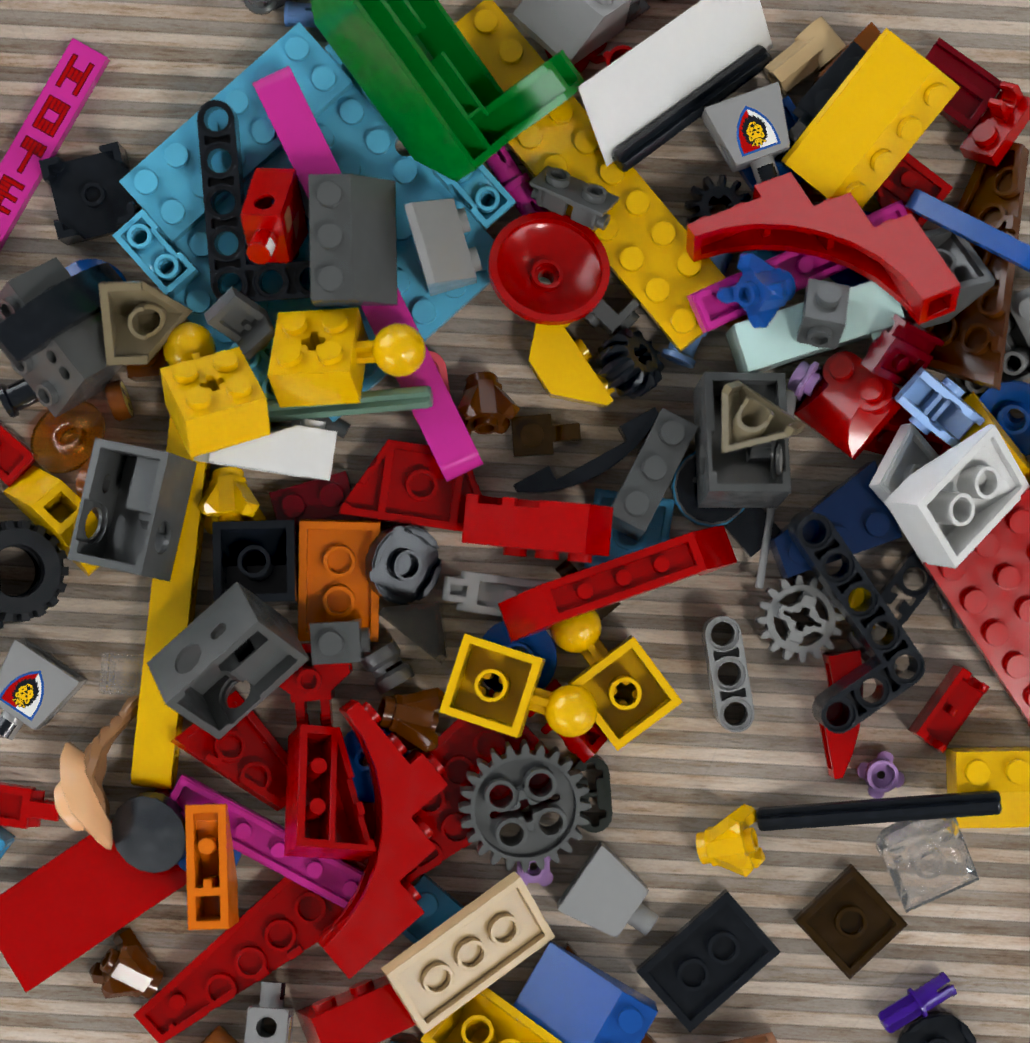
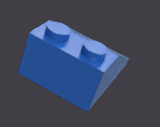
(583, 1002)

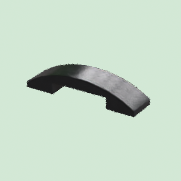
(53, 313)
(632, 434)

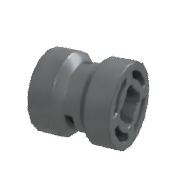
(383, 658)

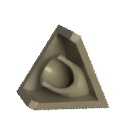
(136, 321)
(752, 419)

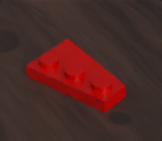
(244, 756)

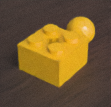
(323, 356)
(211, 393)
(624, 663)
(568, 709)

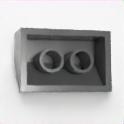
(352, 241)

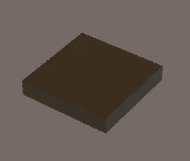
(850, 921)

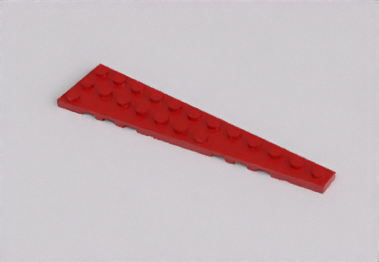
(294, 917)

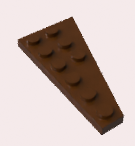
(979, 332)

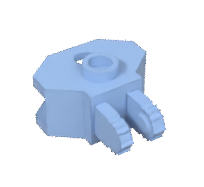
(937, 407)

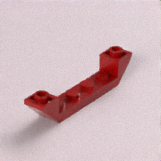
(616, 581)

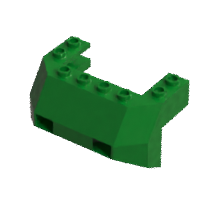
(434, 83)

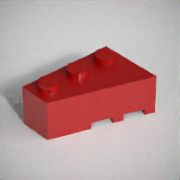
(538, 526)
(321, 798)
(360, 1015)

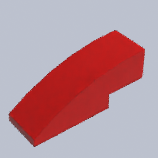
(839, 746)

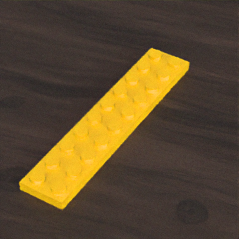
(642, 236)

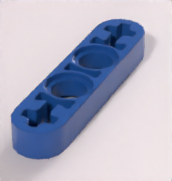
(970, 228)

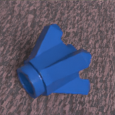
(759, 290)

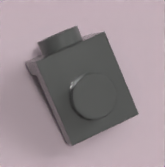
(823, 314)
(610, 320)
(241, 322)
(339, 642)

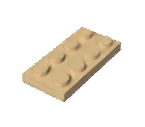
(468, 952)

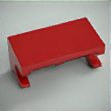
(948, 708)

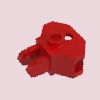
(315, 684)

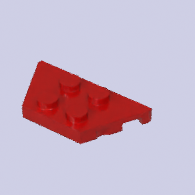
(410, 489)

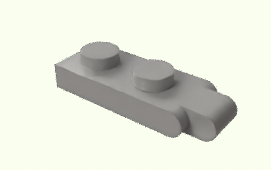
(483, 591)

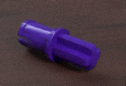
(916, 1003)

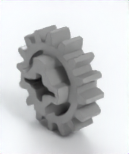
(793, 636)

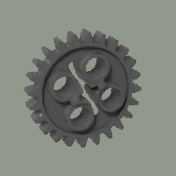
(533, 839)

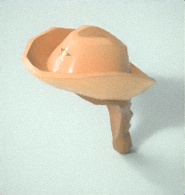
(80, 792)

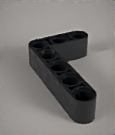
(218, 224)
(861, 620)

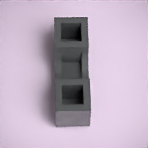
(651, 473)

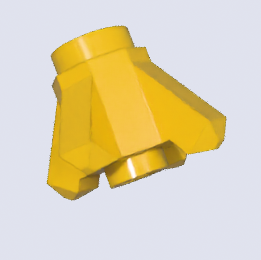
(229, 499)
(732, 843)

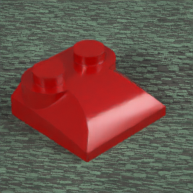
(849, 404)

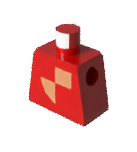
(278, 229)

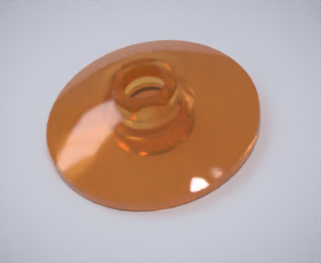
(67, 440)

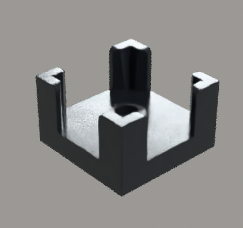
(89, 194)

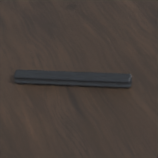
(691, 109)

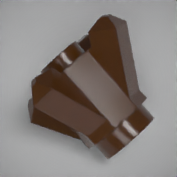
(485, 405)
(412, 717)
(126, 969)

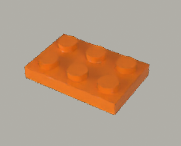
(334, 574)

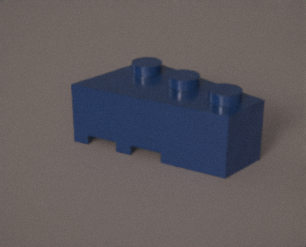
(853, 511)

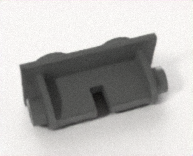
(557, 189)

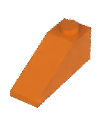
(210, 868)

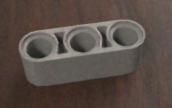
(739, 689)

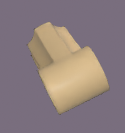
(811, 51)

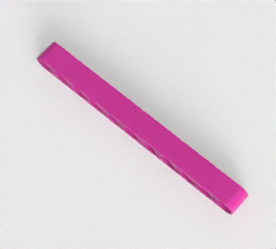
(311, 155)

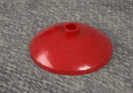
(553, 249)

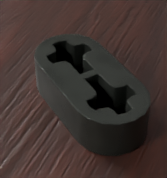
(602, 791)

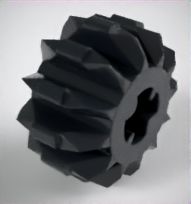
(713, 195)
(629, 363)

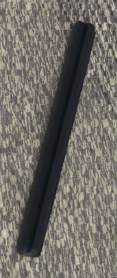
(879, 810)

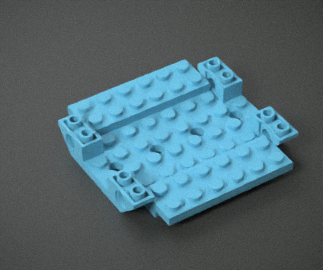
(172, 235)

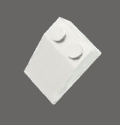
(290, 450)
(958, 498)

